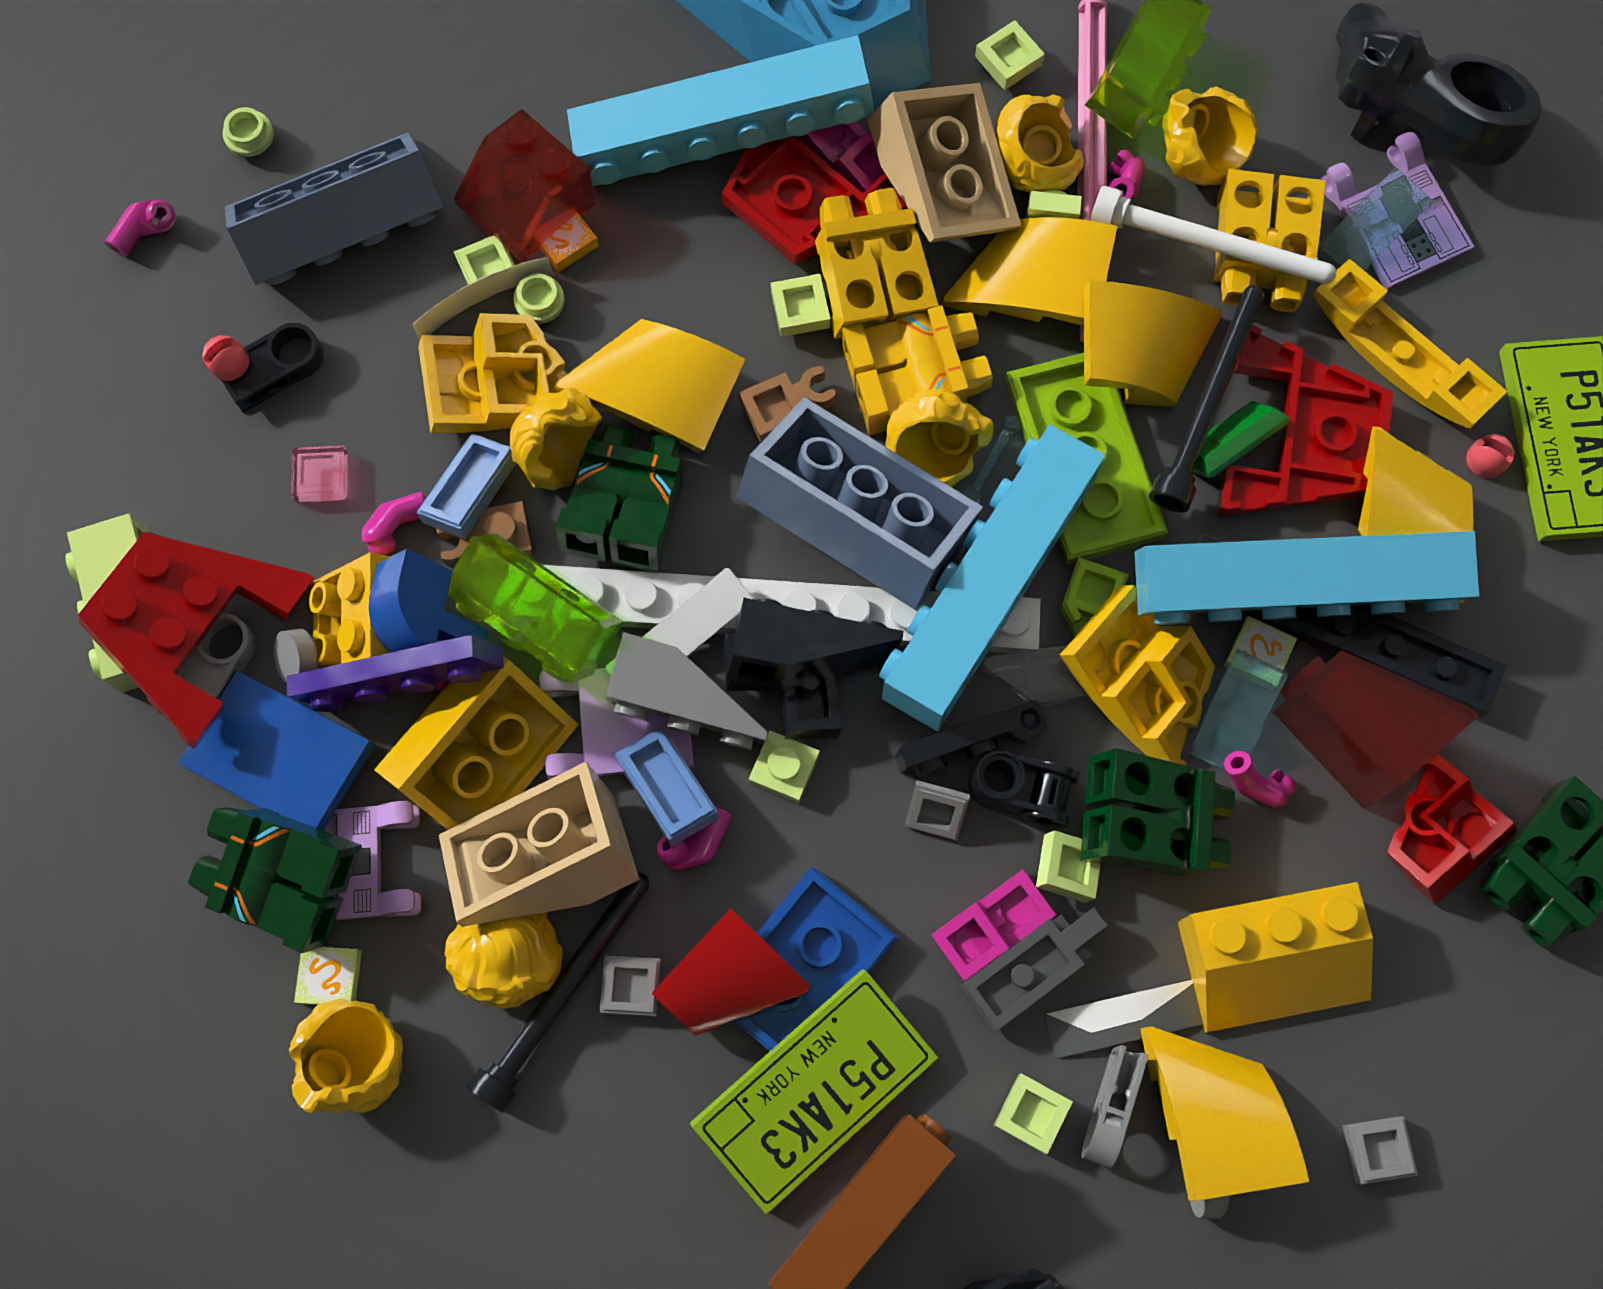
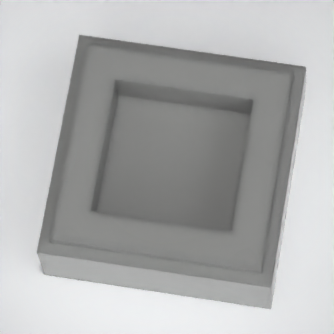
(629, 986)
(1380, 1150)

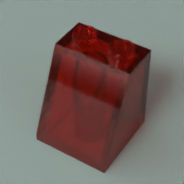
(1368, 723)

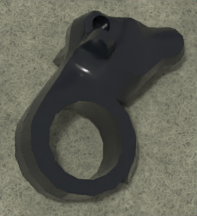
(1458, 103)

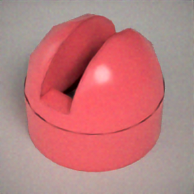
(225, 358)
(1492, 461)

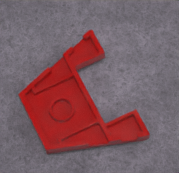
(781, 193)
(1323, 442)
(163, 606)

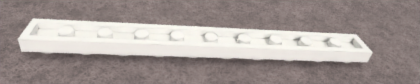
(650, 597)

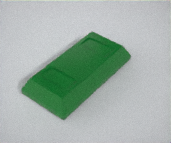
(1238, 436)

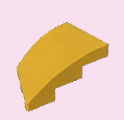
(1036, 270)
(1143, 340)
(487, 376)
(660, 381)
(1411, 492)
(1142, 674)
(1224, 1118)

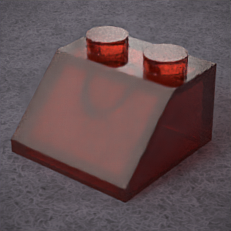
(524, 185)

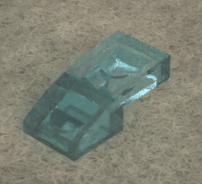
(1377, 221)
(1238, 709)

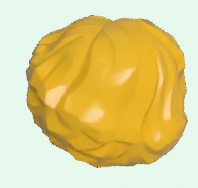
(1208, 135)
(1037, 144)
(938, 434)
(552, 437)
(504, 960)
(345, 1058)

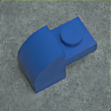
(410, 604)

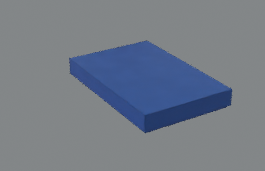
(278, 753)
(825, 942)

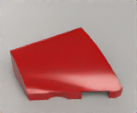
(1446, 831)
(727, 978)

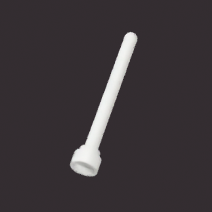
(1118, 211)

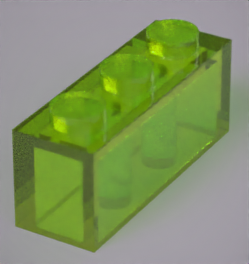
(1149, 63)
(532, 608)

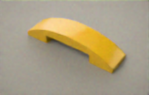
(1401, 352)

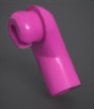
(1129, 173)
(138, 221)
(387, 518)
(1250, 783)
(697, 848)

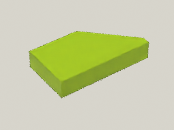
(1088, 591)

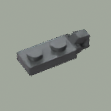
(1031, 968)

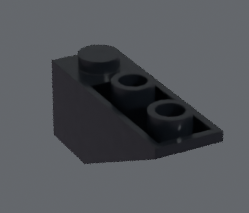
(795, 646)

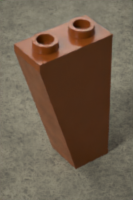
(868, 1207)

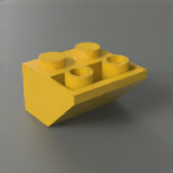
(342, 613)

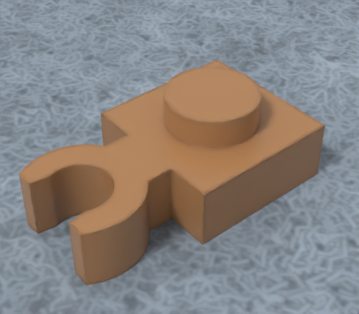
(775, 398)
(506, 520)

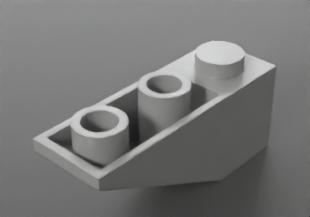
(668, 684)

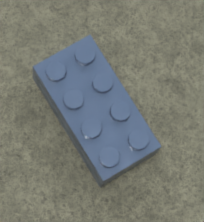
(858, 502)

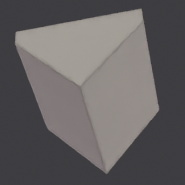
(937, 810)

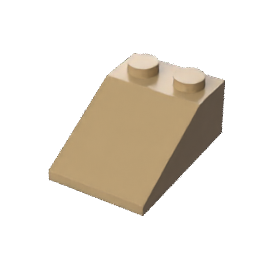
(945, 161)
(539, 851)

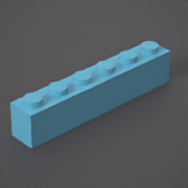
(722, 111)
(1306, 574)
(991, 578)

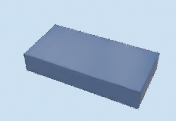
(467, 486)
(667, 786)

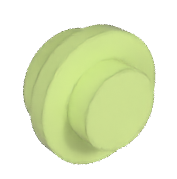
(247, 132)
(539, 297)

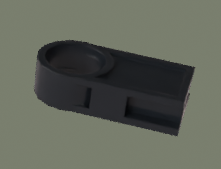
(265, 372)

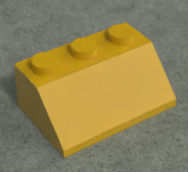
(477, 745)
(1279, 956)

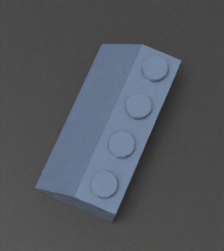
(332, 210)

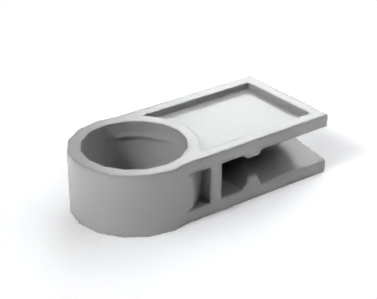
(215, 674)
(1113, 1106)

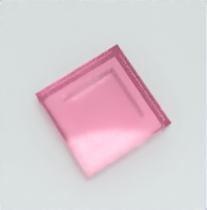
(319, 474)

